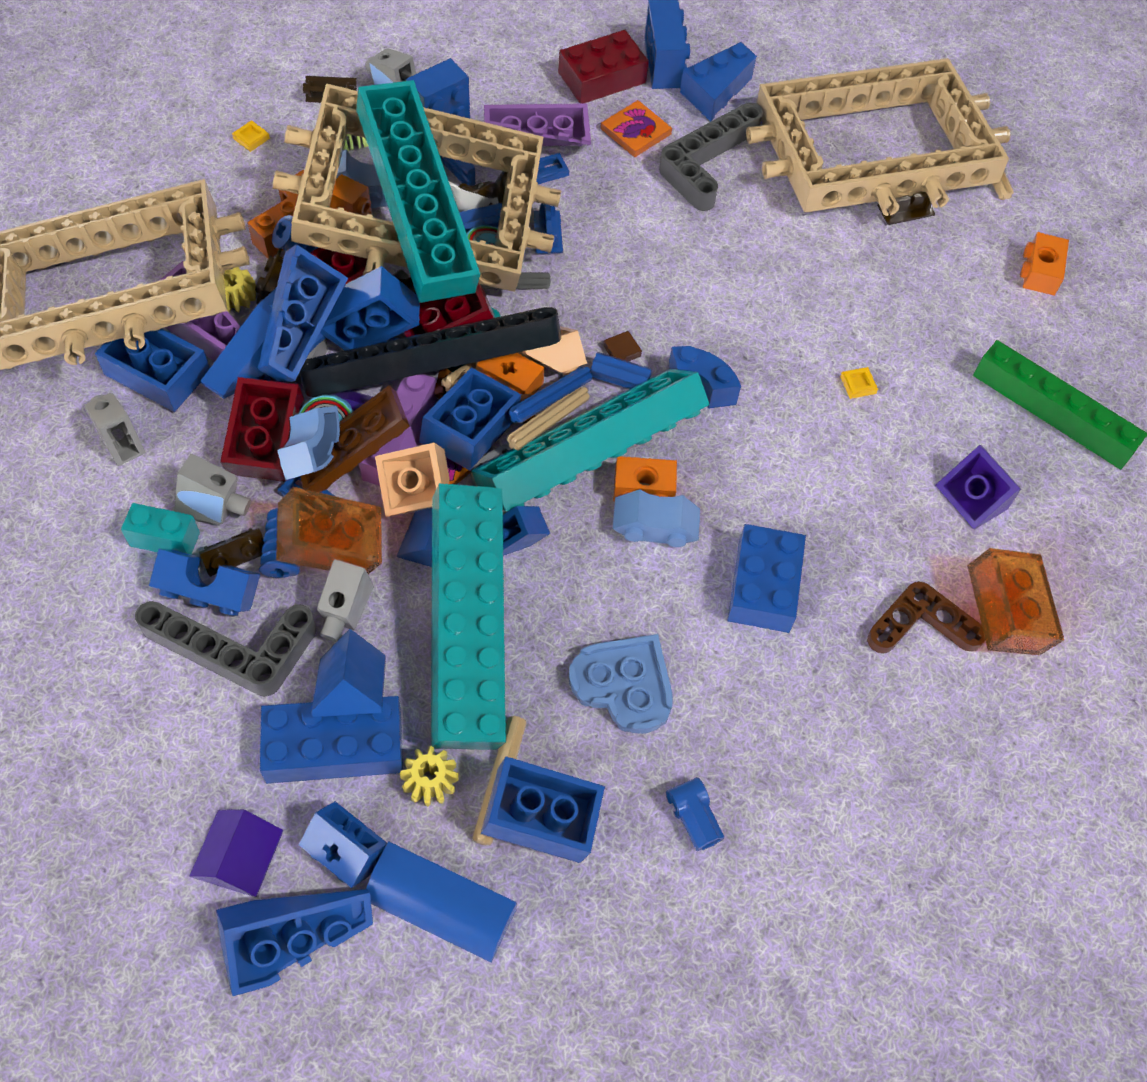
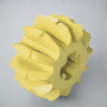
(239, 288)
(420, 784)

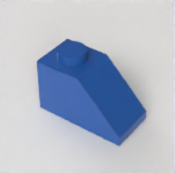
(523, 528)

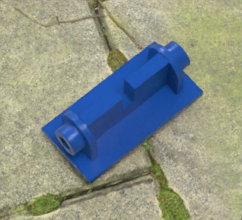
(485, 215)
(549, 222)

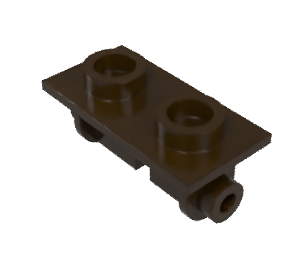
(315, 86)
(910, 209)
(269, 283)
(233, 552)

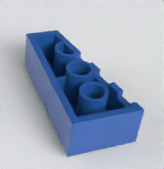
(298, 313)

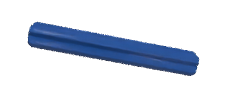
(550, 394)

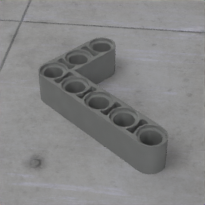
(682, 158)
(228, 650)

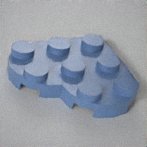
(627, 680)

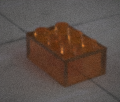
(324, 527)
(1015, 602)

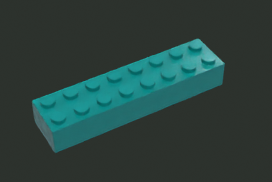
(417, 191)
(594, 437)
(467, 619)

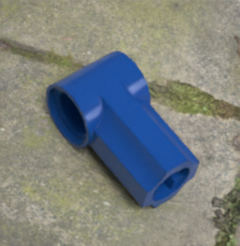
(693, 808)

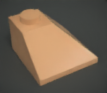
(563, 356)
(411, 478)

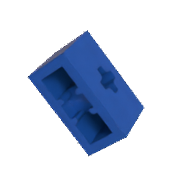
(342, 844)

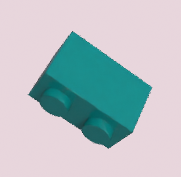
(159, 529)

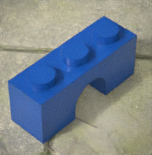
(178, 575)

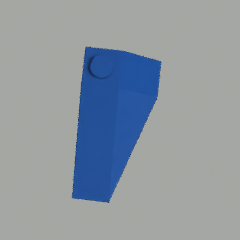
(243, 352)
(274, 933)

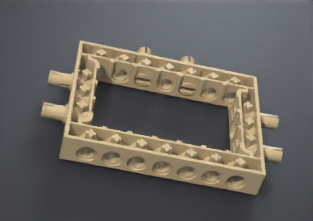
(455, 139)
(973, 161)
(122, 313)

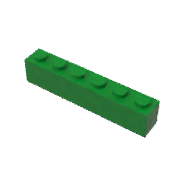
(1059, 404)

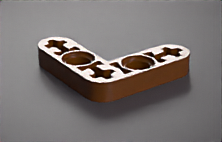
(918, 609)

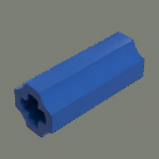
(619, 371)

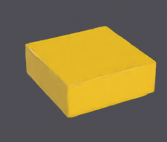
(251, 135)
(859, 382)

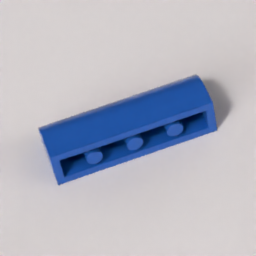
(440, 901)

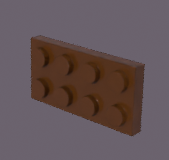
(360, 437)

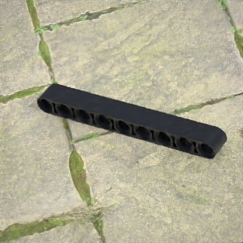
(430, 351)

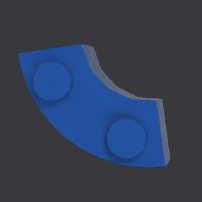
(716, 376)

